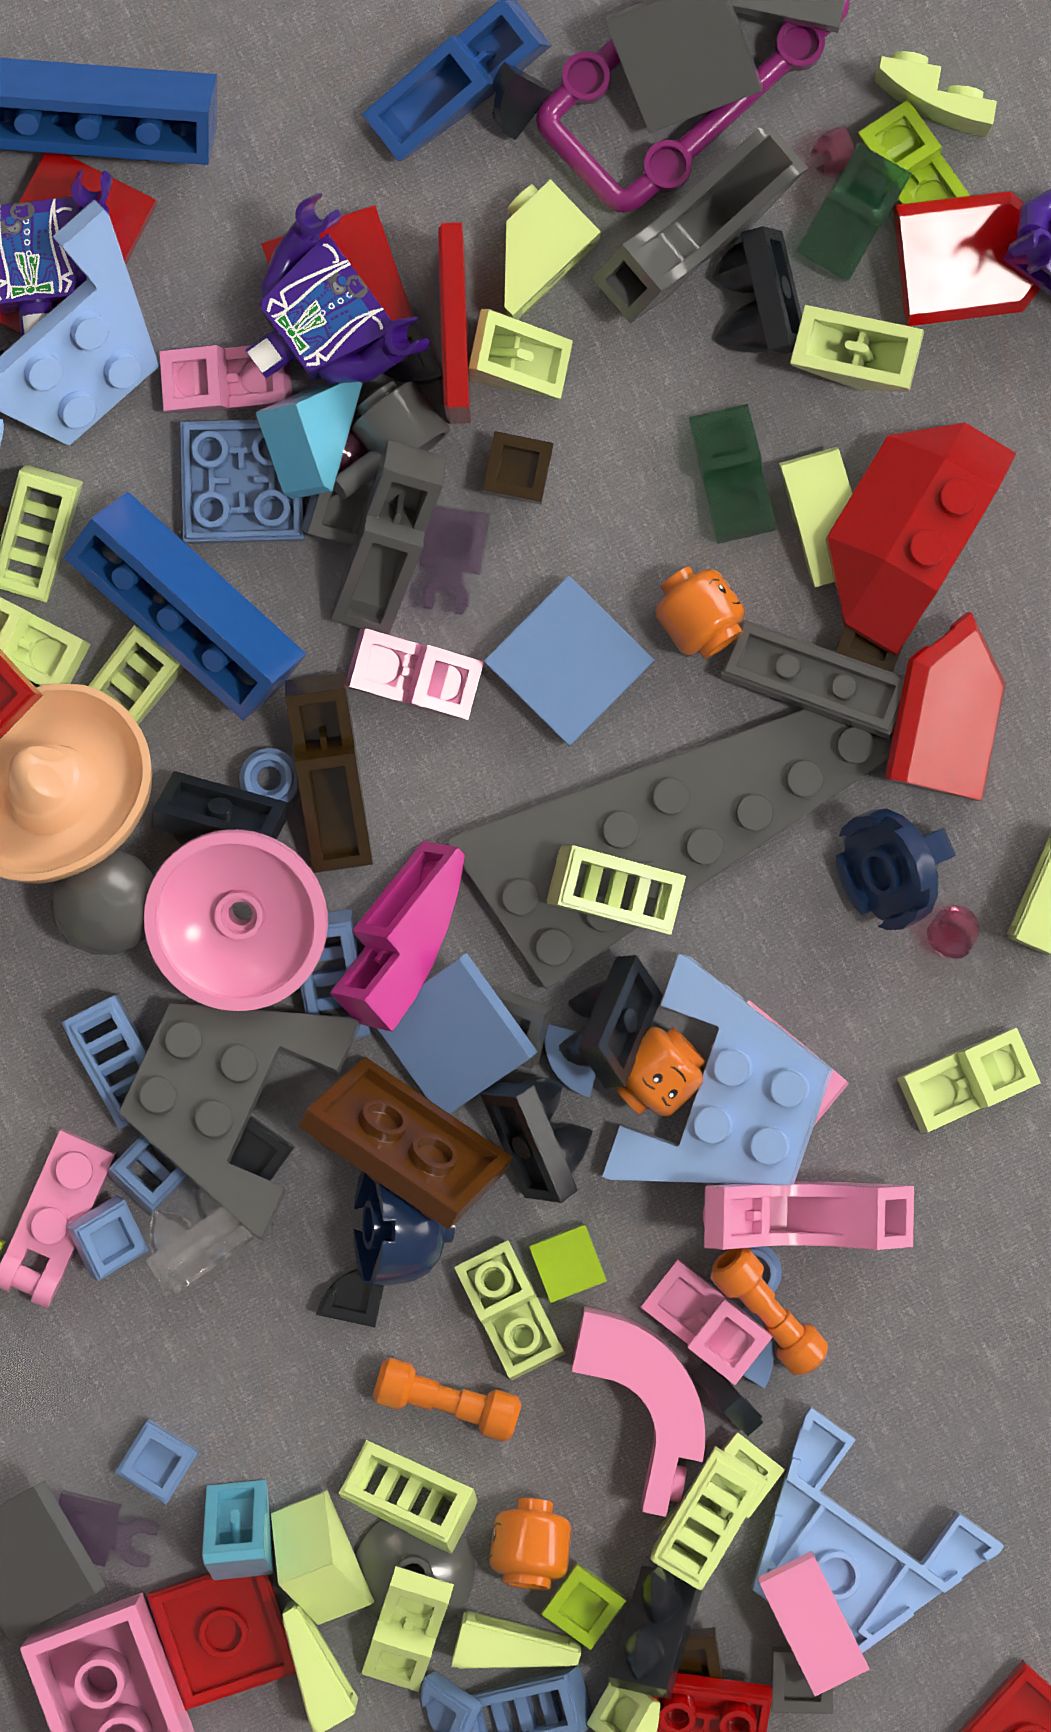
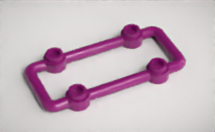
(667, 161)

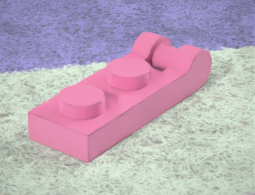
(61, 1195)

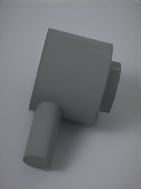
(393, 415)

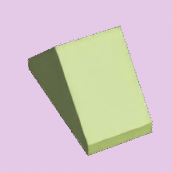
(857, 350)
(518, 356)
(317, 1559)

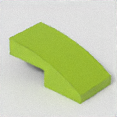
(911, 145)

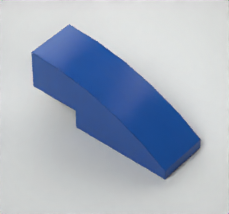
(455, 78)

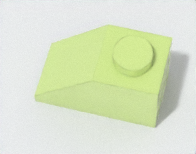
(542, 245)

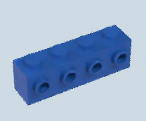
(107, 111)
(184, 605)

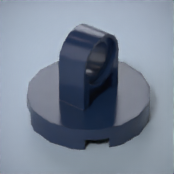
(891, 867)

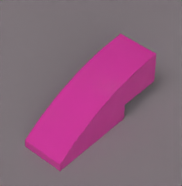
(401, 937)

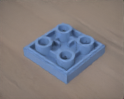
(233, 486)
(569, 661)
(458, 1036)

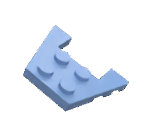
(84, 349)
(753, 1099)
(867, 1573)

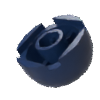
(395, 1237)

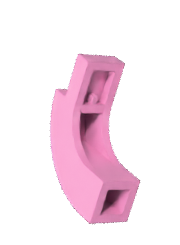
(809, 1215)
(642, 1361)

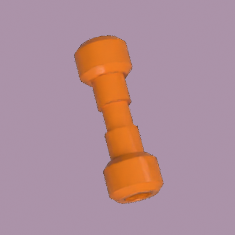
(740, 1276)
(493, 1413)

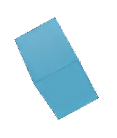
(309, 436)
(237, 1530)

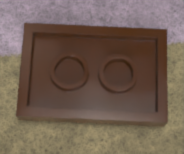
(405, 1142)

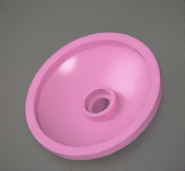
(213, 952)

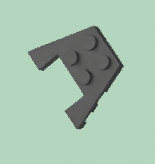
(205, 1083)

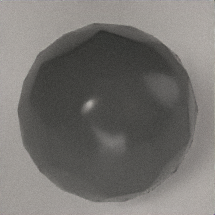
(103, 905)

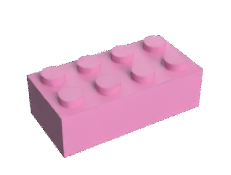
(105, 1673)

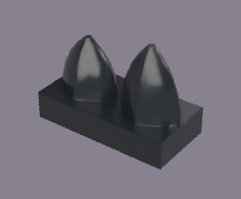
(762, 268)
(200, 806)
(618, 1016)
(540, 1155)
(654, 1633)

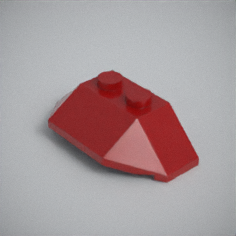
(910, 526)

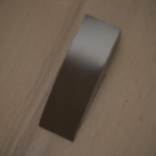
(328, 772)

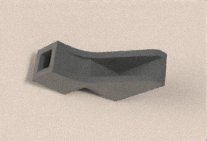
(700, 223)

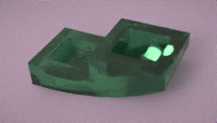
(853, 212)
(732, 473)

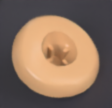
(69, 784)

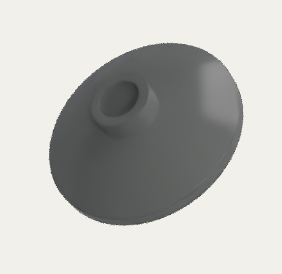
(390, 1546)

